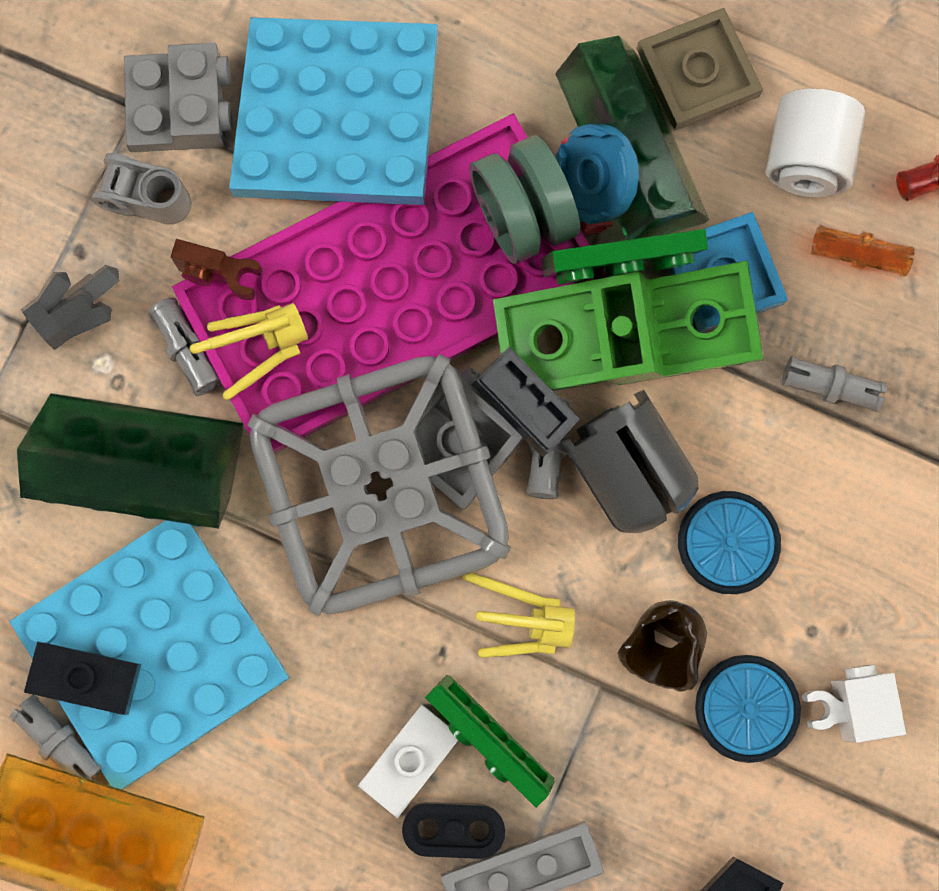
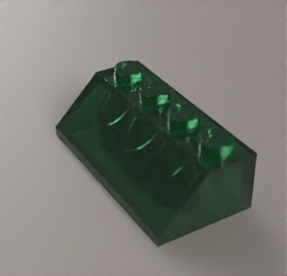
(610, 87)
(130, 460)

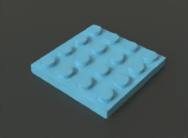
(335, 111)
(185, 625)

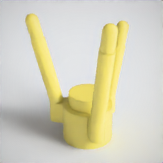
(278, 325)
(550, 624)

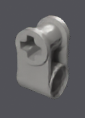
(133, 186)

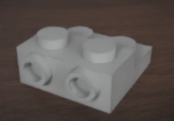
(177, 99)
(440, 439)

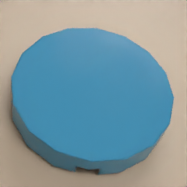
(599, 172)

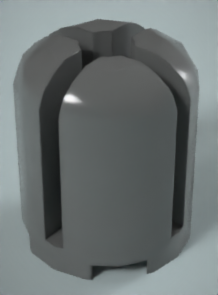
(633, 466)

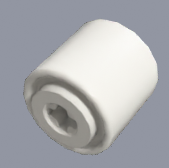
(815, 142)

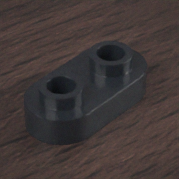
(453, 830)

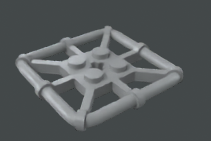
(396, 456)

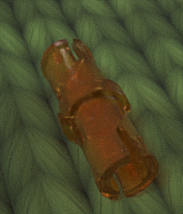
(862, 250)

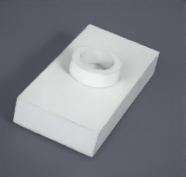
(409, 761)

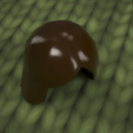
(658, 664)

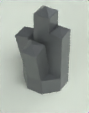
(66, 312)

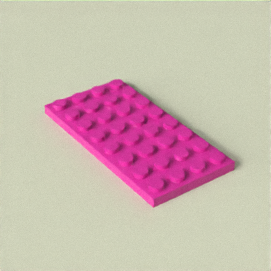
(373, 286)

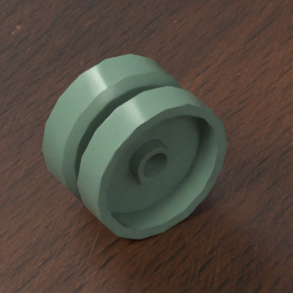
(525, 198)

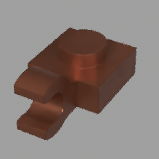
(204, 264)

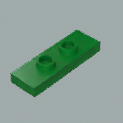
(503, 754)

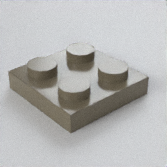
(699, 69)

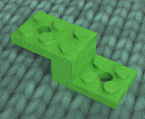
(634, 326)

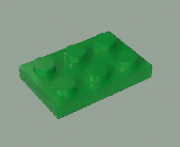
(624, 257)

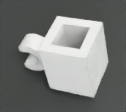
(862, 704)

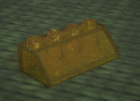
(89, 835)

